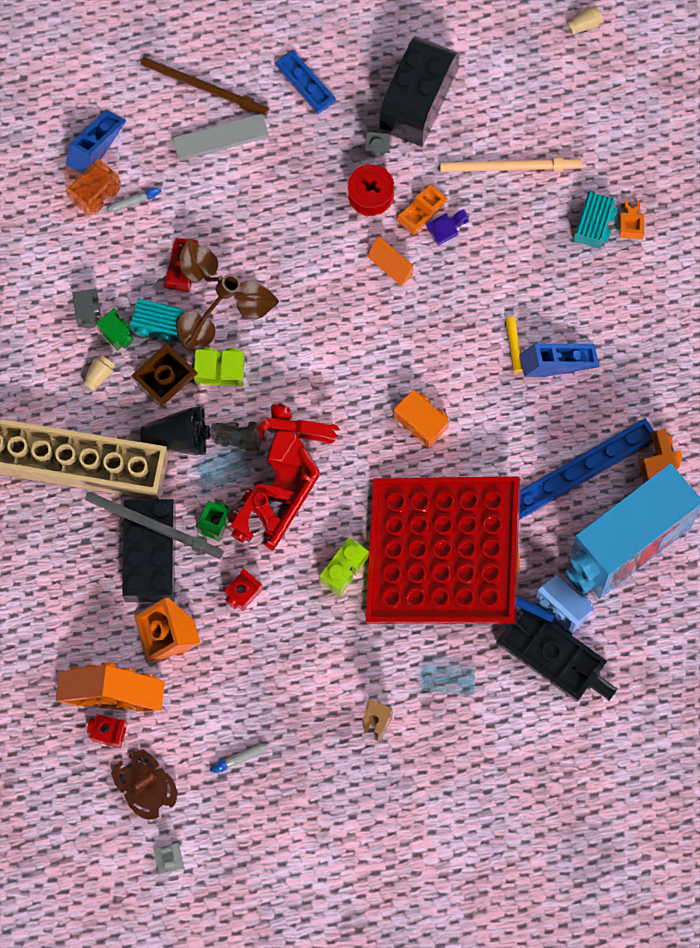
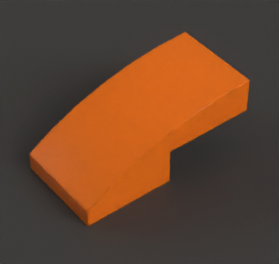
(422, 209)

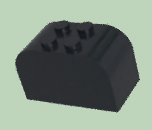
(418, 90)

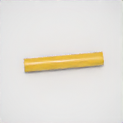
(514, 344)

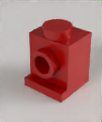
(252, 586)
(113, 737)

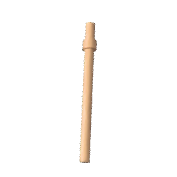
(556, 164)

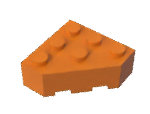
(110, 688)

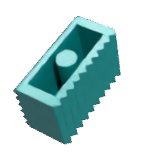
(594, 220)
(156, 320)

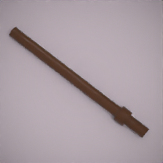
(245, 102)

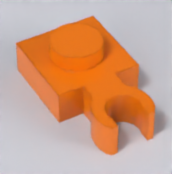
(631, 223)

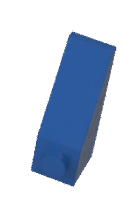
(94, 141)
(557, 359)

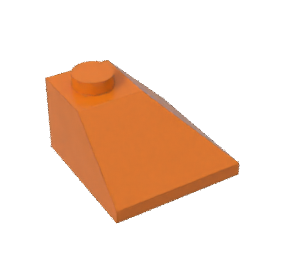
(166, 630)

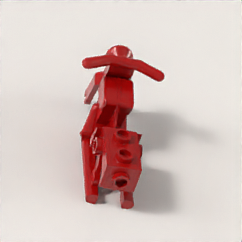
(293, 472)

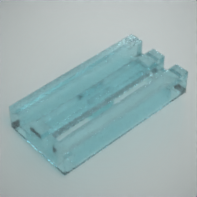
(218, 462)
(445, 689)

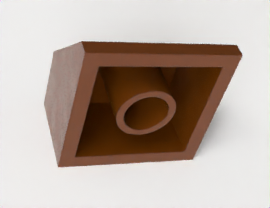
(163, 375)

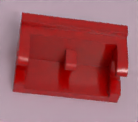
(175, 277)

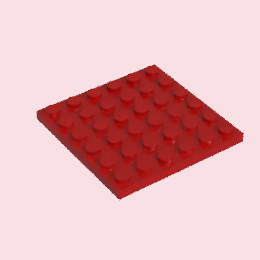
(443, 550)

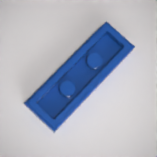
(305, 82)

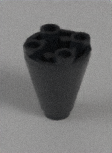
(179, 432)

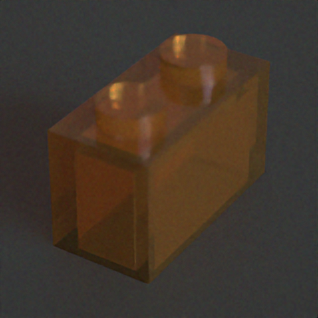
(94, 188)

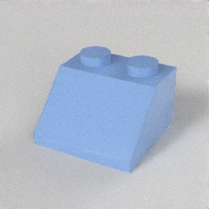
(561, 599)

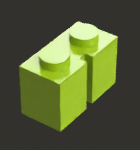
(219, 367)
(337, 573)

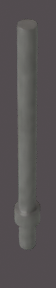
(198, 544)

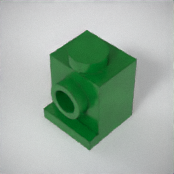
(115, 330)
(214, 510)

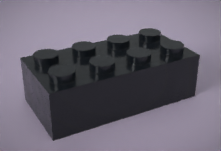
(149, 554)

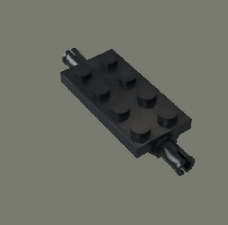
(555, 655)

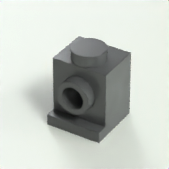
(378, 141)
(86, 307)

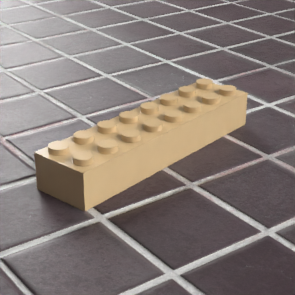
(82, 460)

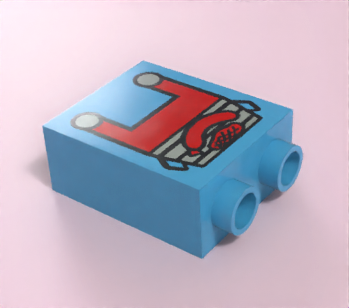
(633, 532)

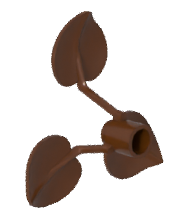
(200, 263)

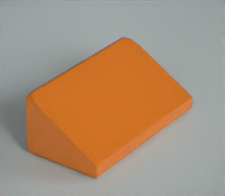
(390, 261)

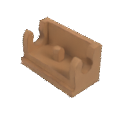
(378, 717)

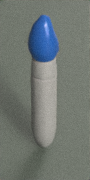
(132, 200)
(238, 758)

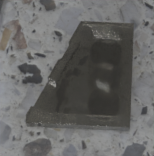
(231, 434)

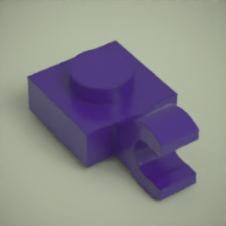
(445, 228)

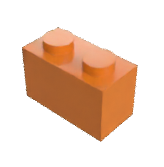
(421, 417)

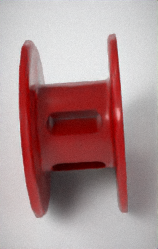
(369, 178)

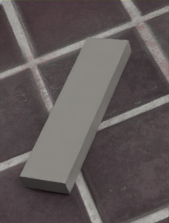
(220, 137)

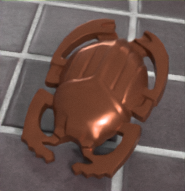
(145, 785)

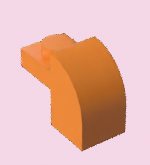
(664, 456)

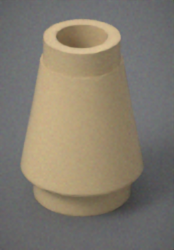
(585, 20)
(98, 372)

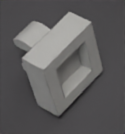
(168, 859)

